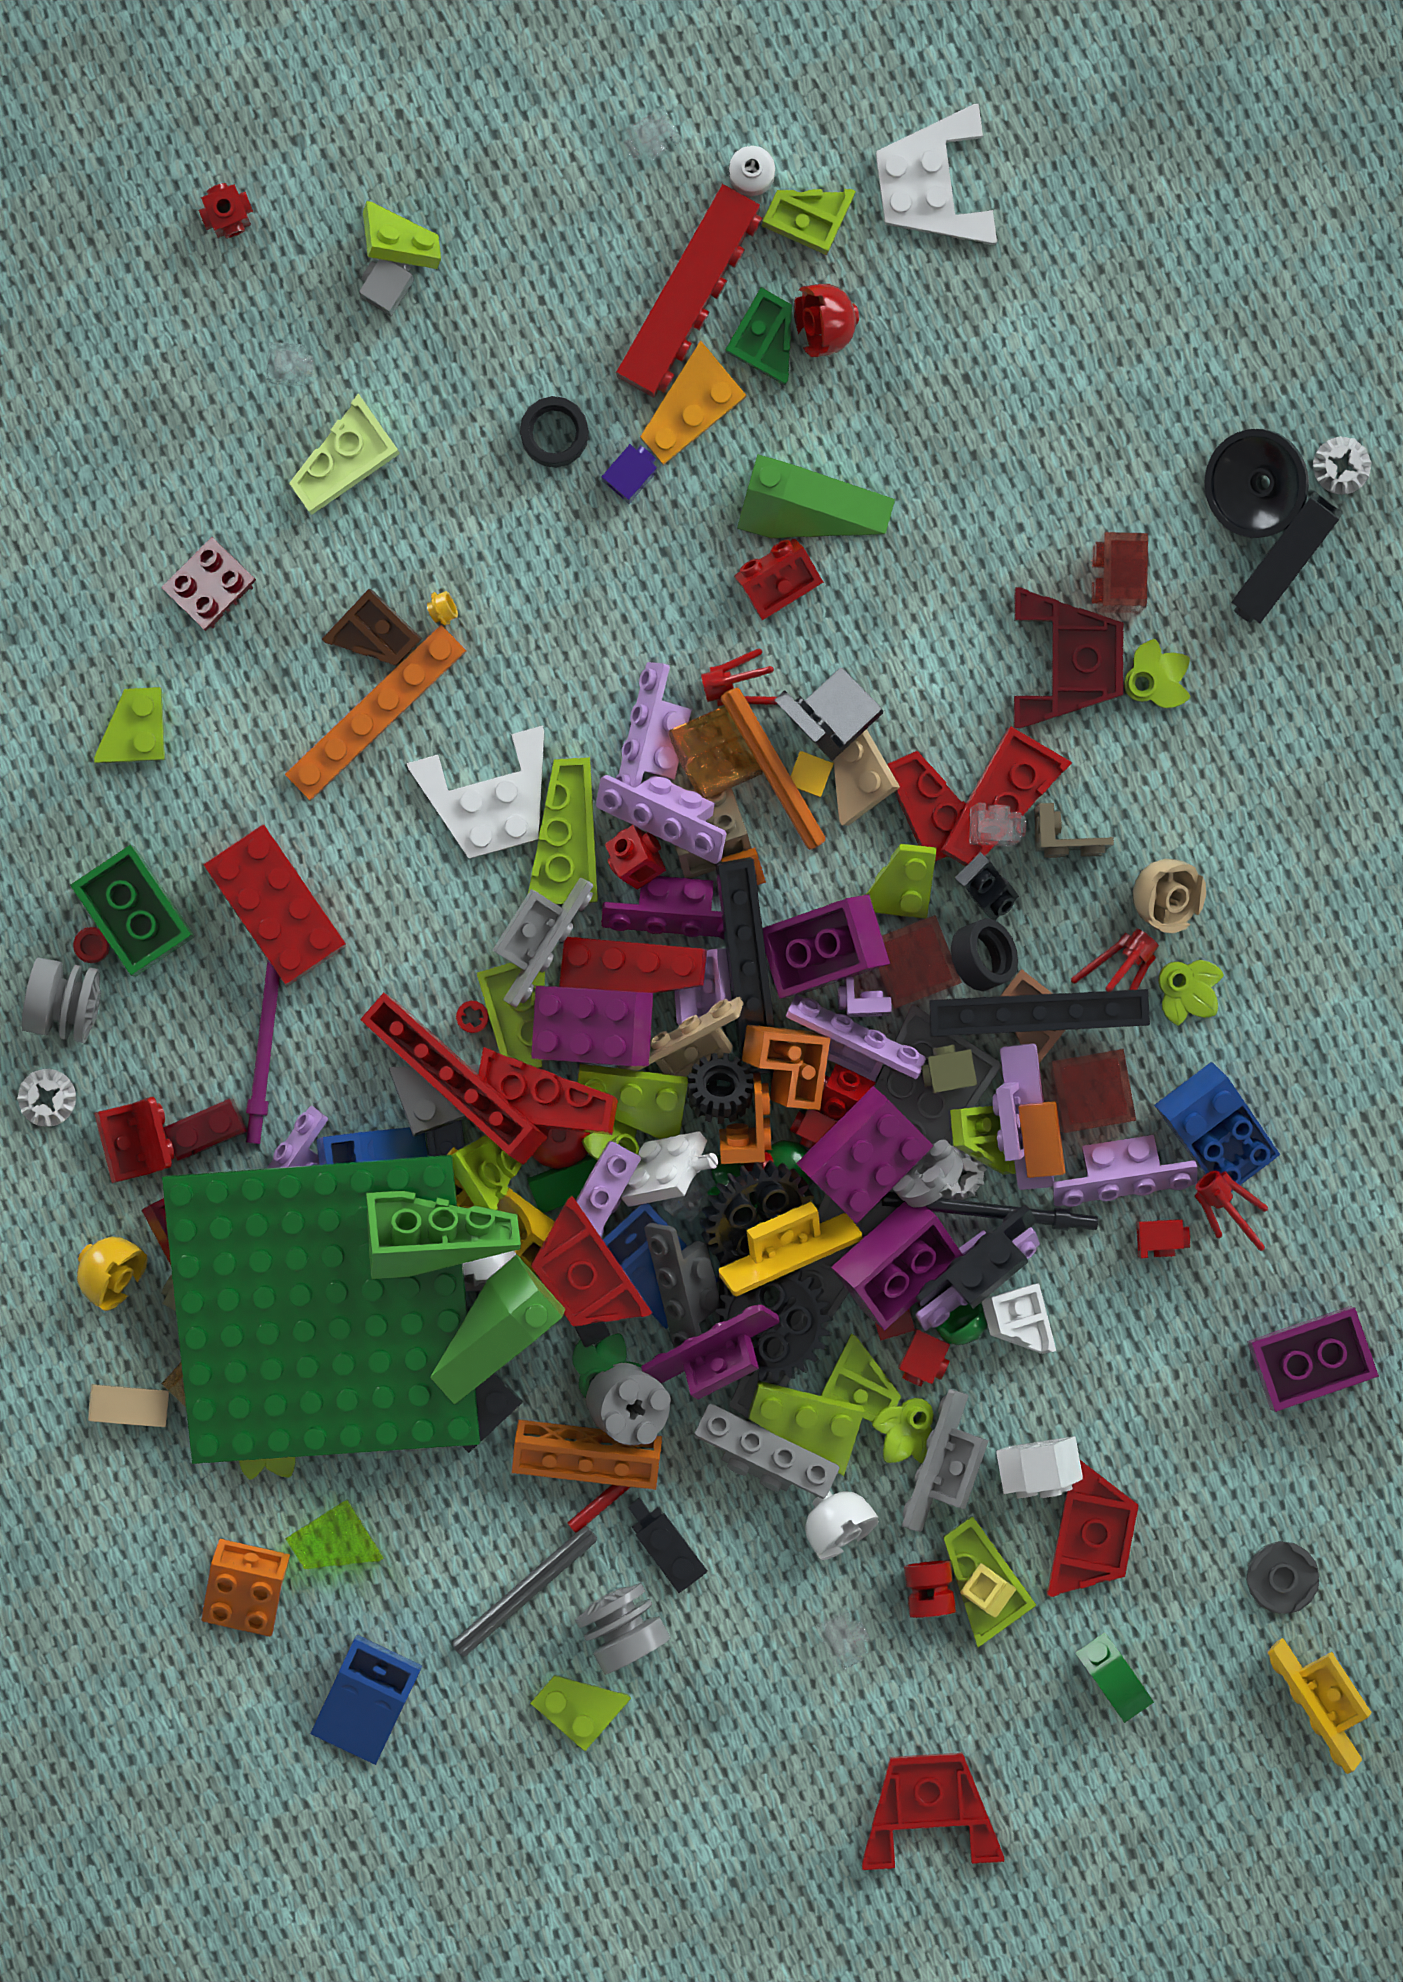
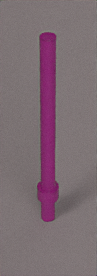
(257, 1106)

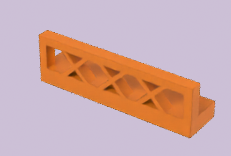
(585, 1458)

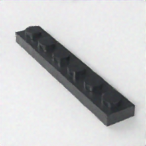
(745, 947)
(1039, 1012)

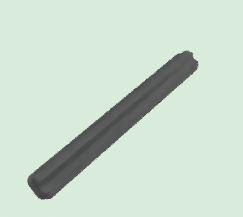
(524, 1591)

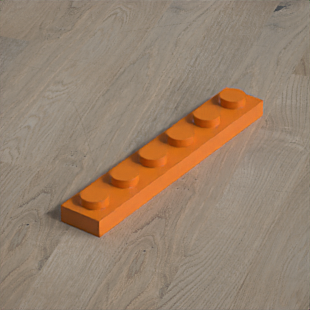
(375, 712)

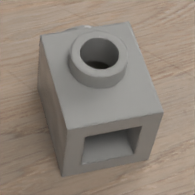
(386, 284)

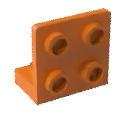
(747, 1144)
(244, 1587)

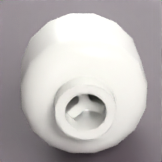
(751, 183)

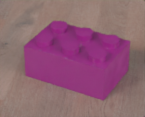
(824, 946)
(592, 1025)
(865, 1154)
(895, 1262)
(1312, 1358)

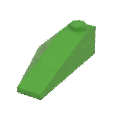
(804, 503)
(424, 1235)
(501, 1323)

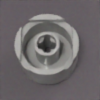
(628, 1404)

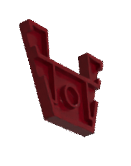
(1084, 658)

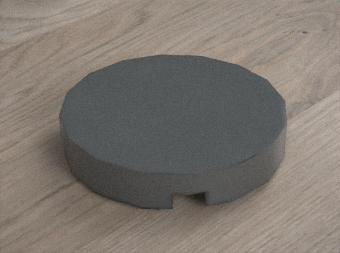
(1273, 1568)

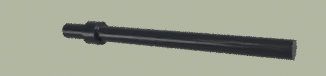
(1059, 1218)

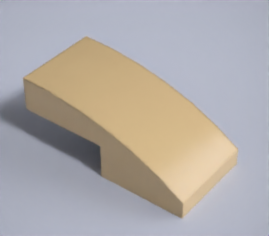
(128, 1405)

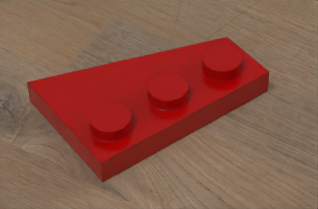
(925, 801)

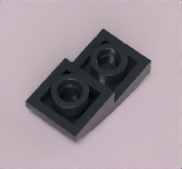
(987, 887)

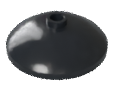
(1236, 489)

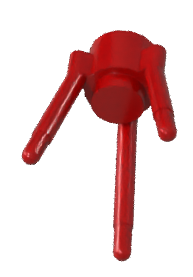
(719, 681)
(1138, 950)
(1215, 1190)

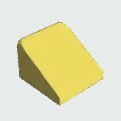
(988, 1590)

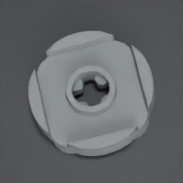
(930, 1175)

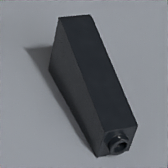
(1286, 558)

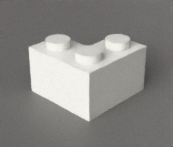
(1040, 1467)

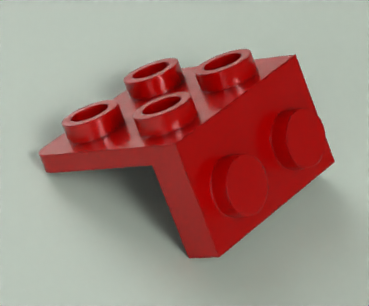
(134, 1139)

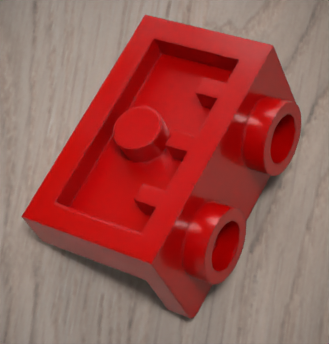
(778, 577)

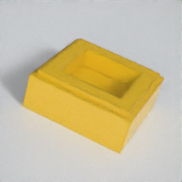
(811, 773)

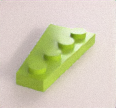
(566, 833)

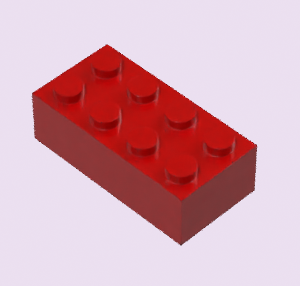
(275, 905)

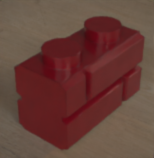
(205, 1129)

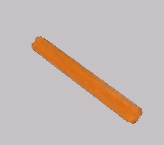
(773, 768)

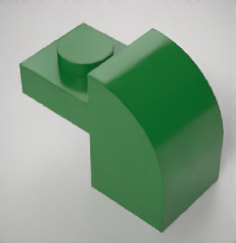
(1114, 1677)

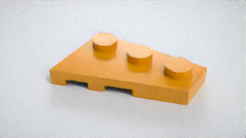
(692, 405)

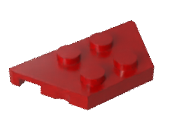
(584, 1272)
(1092, 1535)

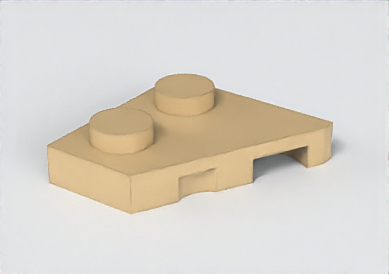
(861, 779)

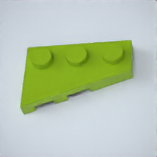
(510, 1025)
(968, 1548)

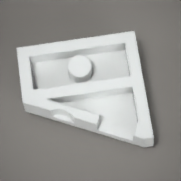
(1020, 1318)

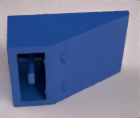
(1217, 1125)
(371, 1146)
(631, 1250)
(366, 1699)

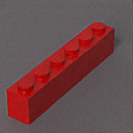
(688, 291)
(453, 1078)

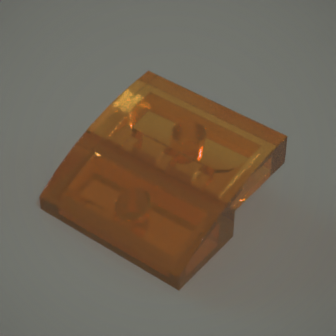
(713, 753)

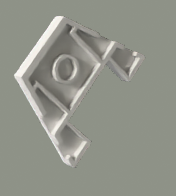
(918, 181)
(494, 811)

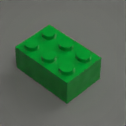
(132, 910)

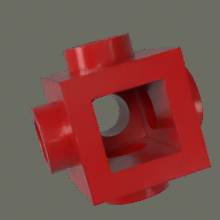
(229, 223)
(635, 856)
(842, 1091)

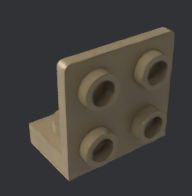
(726, 817)
(1049, 824)

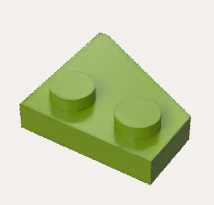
(808, 216)
(398, 239)
(135, 728)
(905, 882)

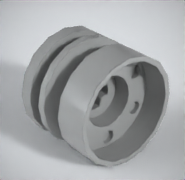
(61, 1000)
(622, 1628)

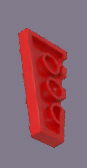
(1014, 778)
(630, 966)
(548, 1098)

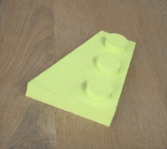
(345, 457)

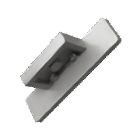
(534, 935)
(765, 1454)
(948, 1466)

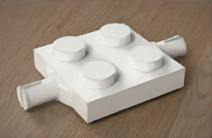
(667, 1168)

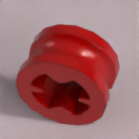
(475, 1005)

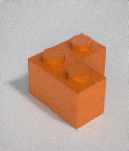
(797, 1062)

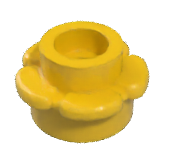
(442, 608)

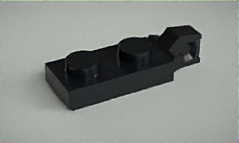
(666, 1546)

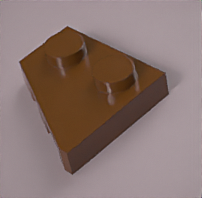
(373, 631)

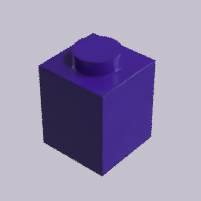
(630, 472)

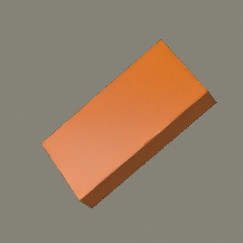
(1041, 1139)

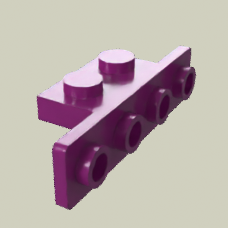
(668, 907)
(716, 1355)

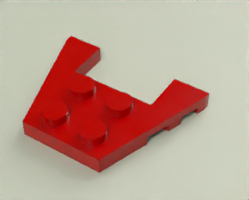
(929, 1794)

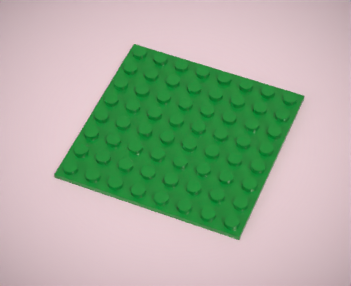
(288, 1330)

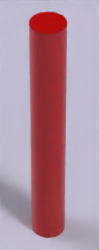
(596, 1507)

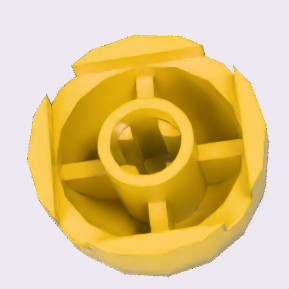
(107, 1270)

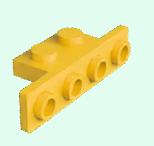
(787, 1245)
(1327, 1699)

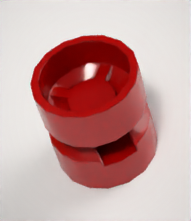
(928, 1576)

